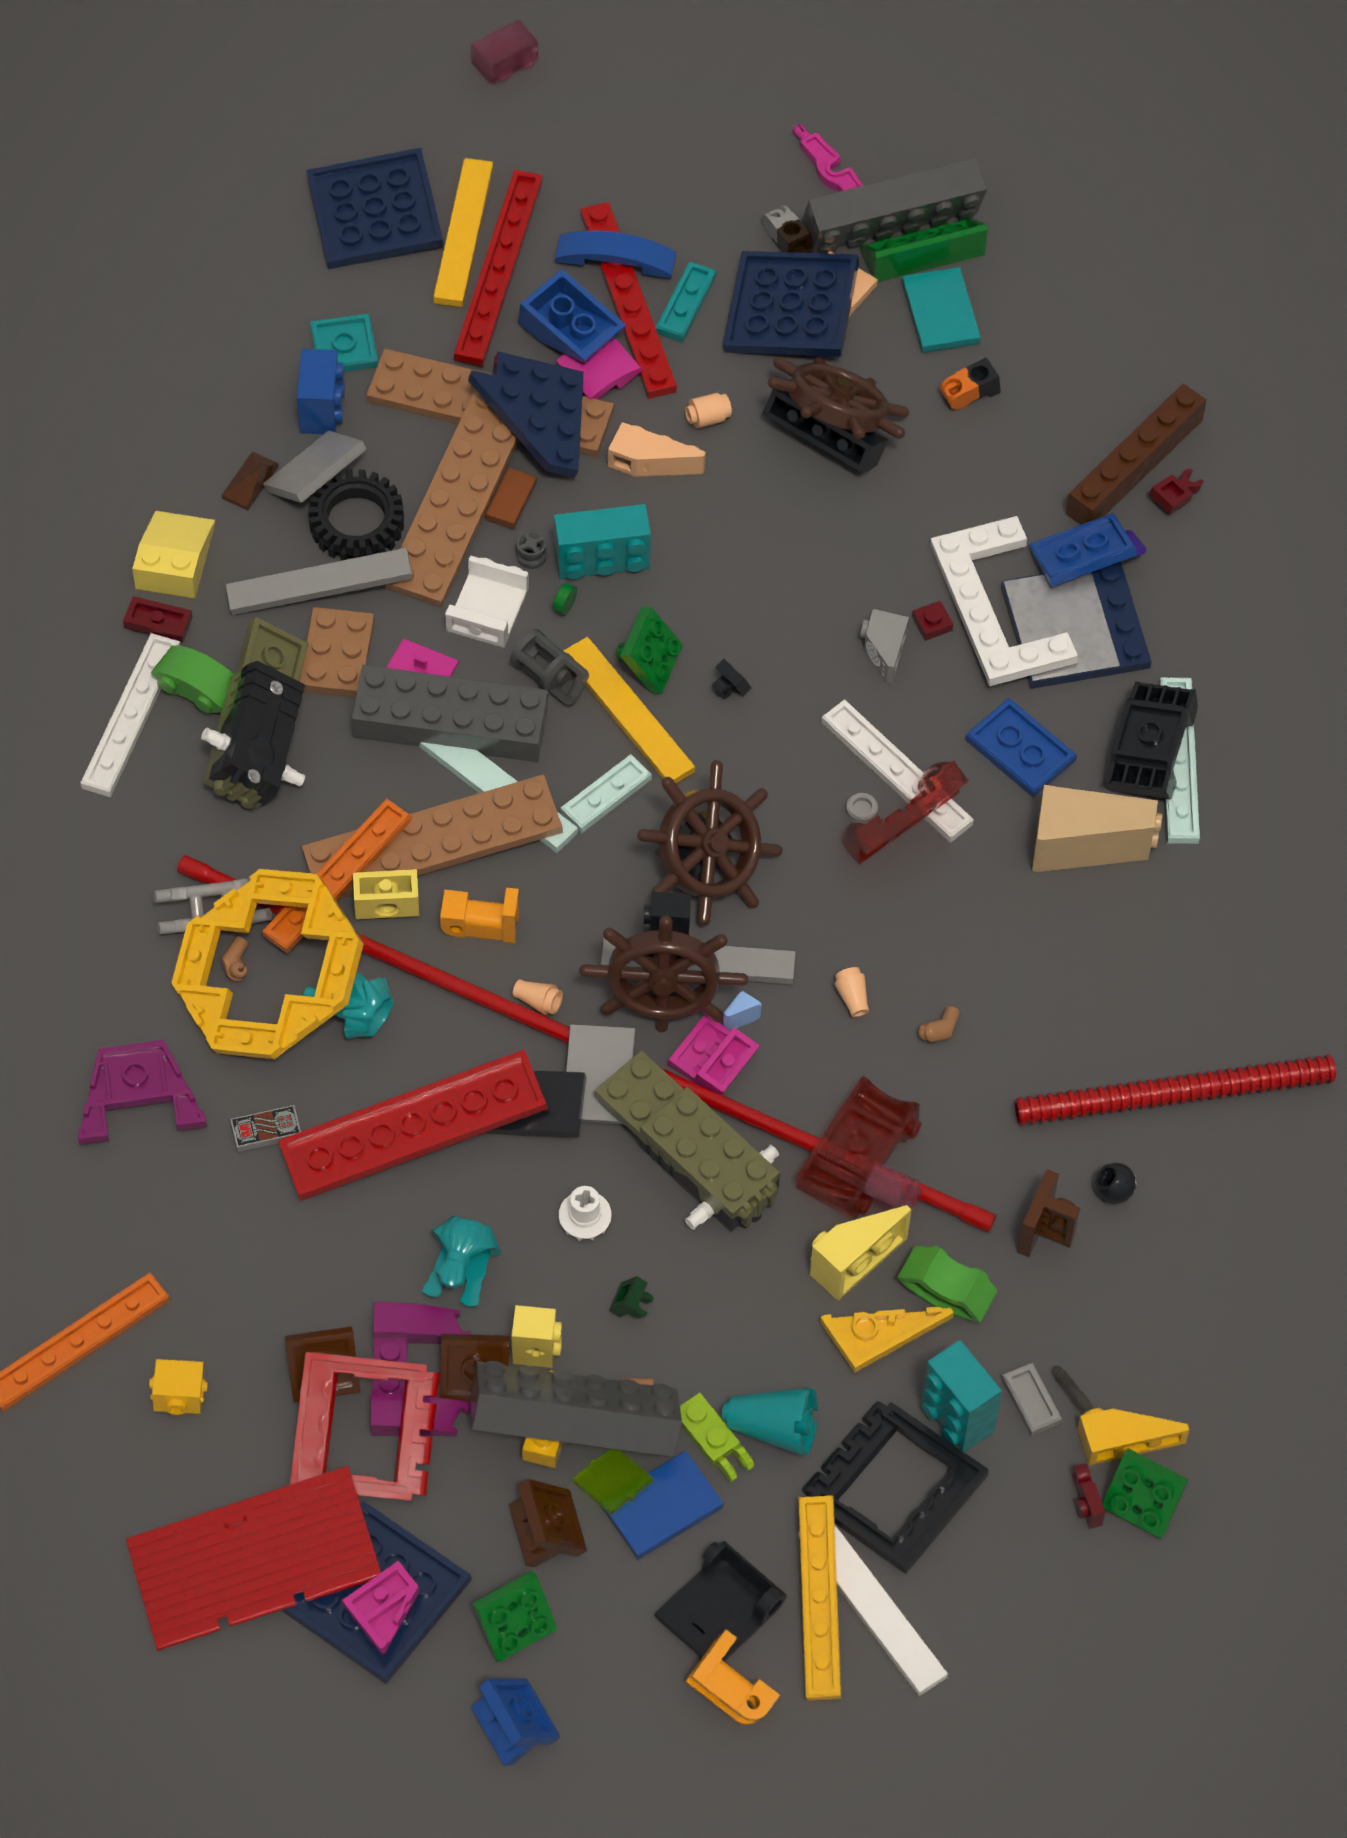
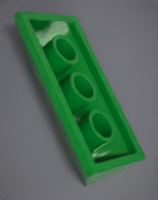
(925, 249)

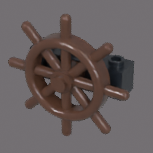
(834, 411)
(664, 956)

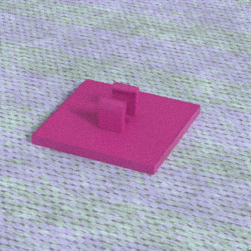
(421, 659)

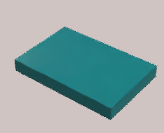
(941, 309)

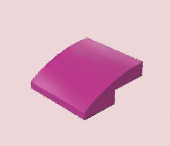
(605, 369)
(713, 1055)

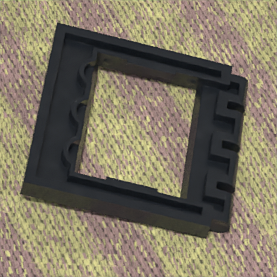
(933, 1513)

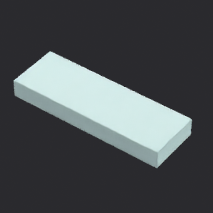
(606, 793)

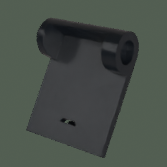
(720, 1598)

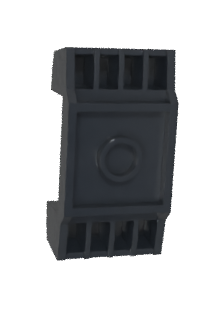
(1150, 739)

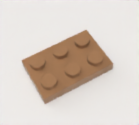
(336, 651)

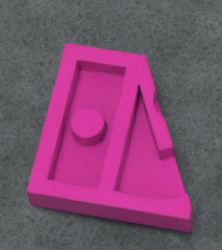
(383, 1604)

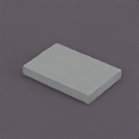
(314, 466)
(599, 1054)

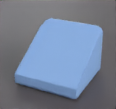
(742, 1011)

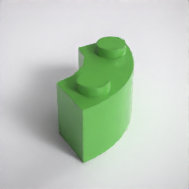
(194, 677)
(947, 1283)

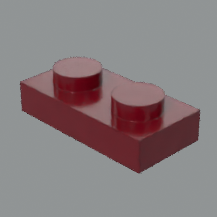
(157, 618)

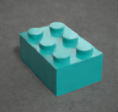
(602, 541)
(960, 1397)

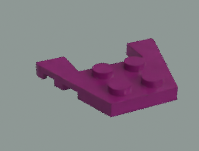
(132, 1078)

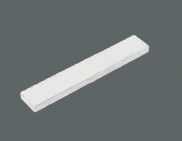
(127, 720)
(891, 766)
(885, 1620)

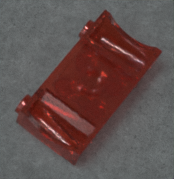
(936, 787)
(857, 1140)

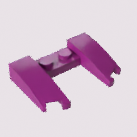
(393, 1329)

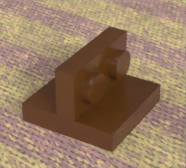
(1048, 1217)
(332, 1341)
(460, 1358)
(546, 1522)

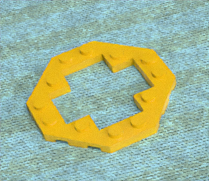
(298, 1013)

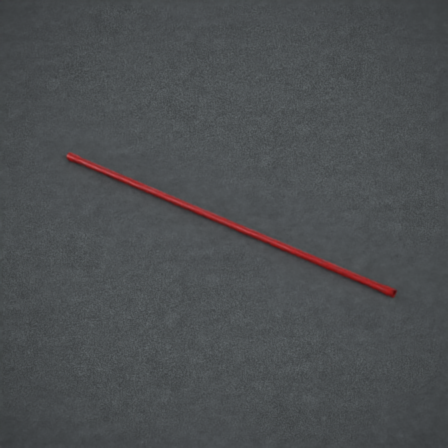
(966, 1212)

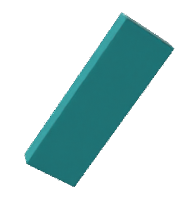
(686, 301)

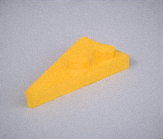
(872, 1336)

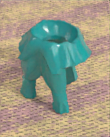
(367, 1006)
(463, 1256)

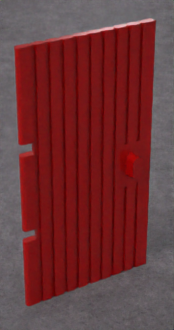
(253, 1557)

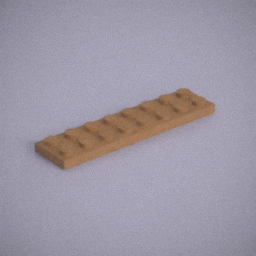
(444, 392)
(456, 502)
(459, 830)

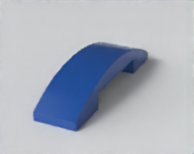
(616, 248)

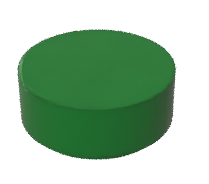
(565, 598)

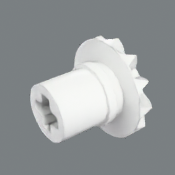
(585, 1213)

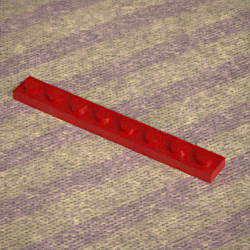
(498, 268)
(632, 310)

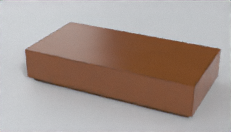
(511, 498)

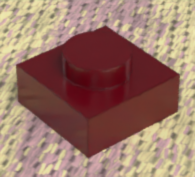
(932, 620)

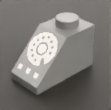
(884, 641)

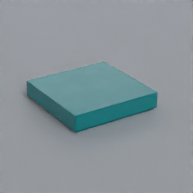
(350, 337)

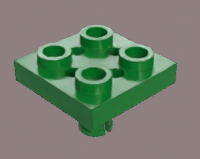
(646, 654)
(1149, 1484)
(512, 1611)

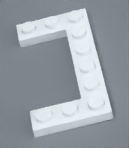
(998, 660)

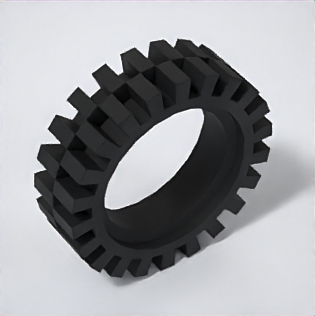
(360, 486)

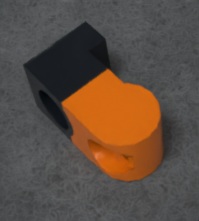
(971, 384)

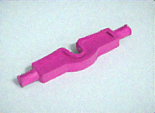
(825, 160)

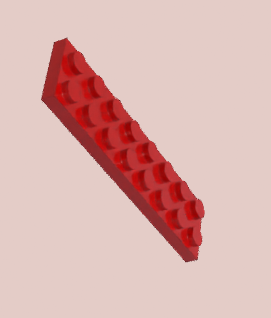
(412, 1124)

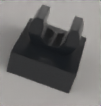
(729, 680)

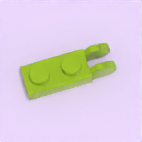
(713, 1436)

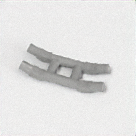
(195, 895)

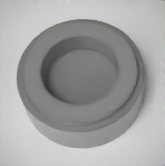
(861, 807)

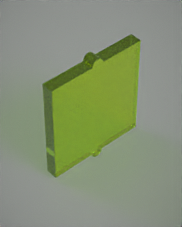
(613, 1480)

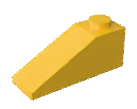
(1112, 1431)

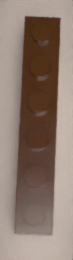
(1136, 455)

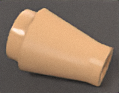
(852, 989)
(540, 996)

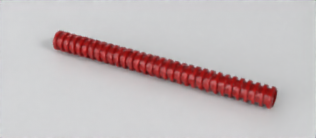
(1175, 1090)

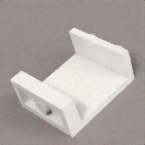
(488, 602)

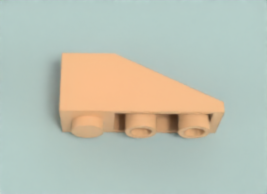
(649, 454)

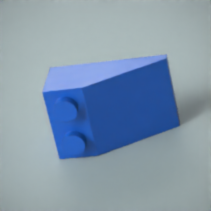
(569, 318)

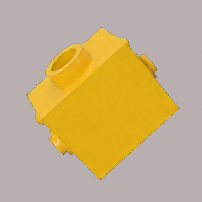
(178, 1386)

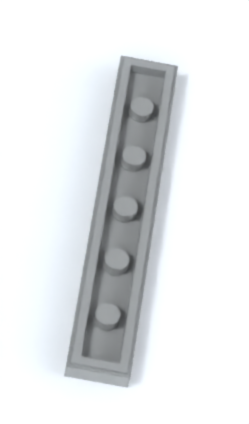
(319, 581)
(756, 963)

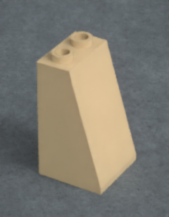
(1093, 829)

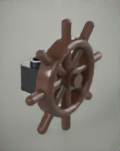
(705, 839)

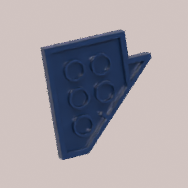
(538, 405)

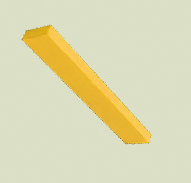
(463, 232)
(631, 713)
(820, 1598)

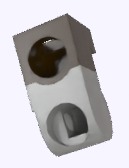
(787, 230)

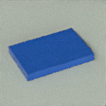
(1082, 549)
(1021, 747)
(667, 1507)

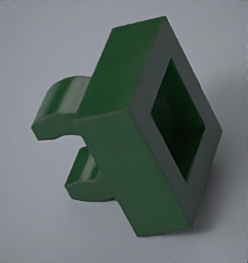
(628, 1298)

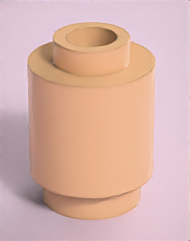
(708, 410)

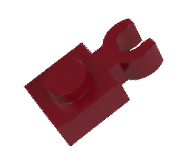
(1175, 493)
(1089, 1502)

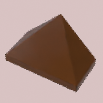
(249, 480)

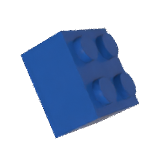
(320, 391)

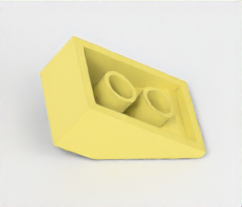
(173, 554)
(856, 1248)

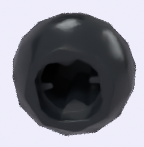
(1115, 1183)

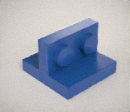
(513, 1718)

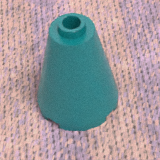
(775, 1417)

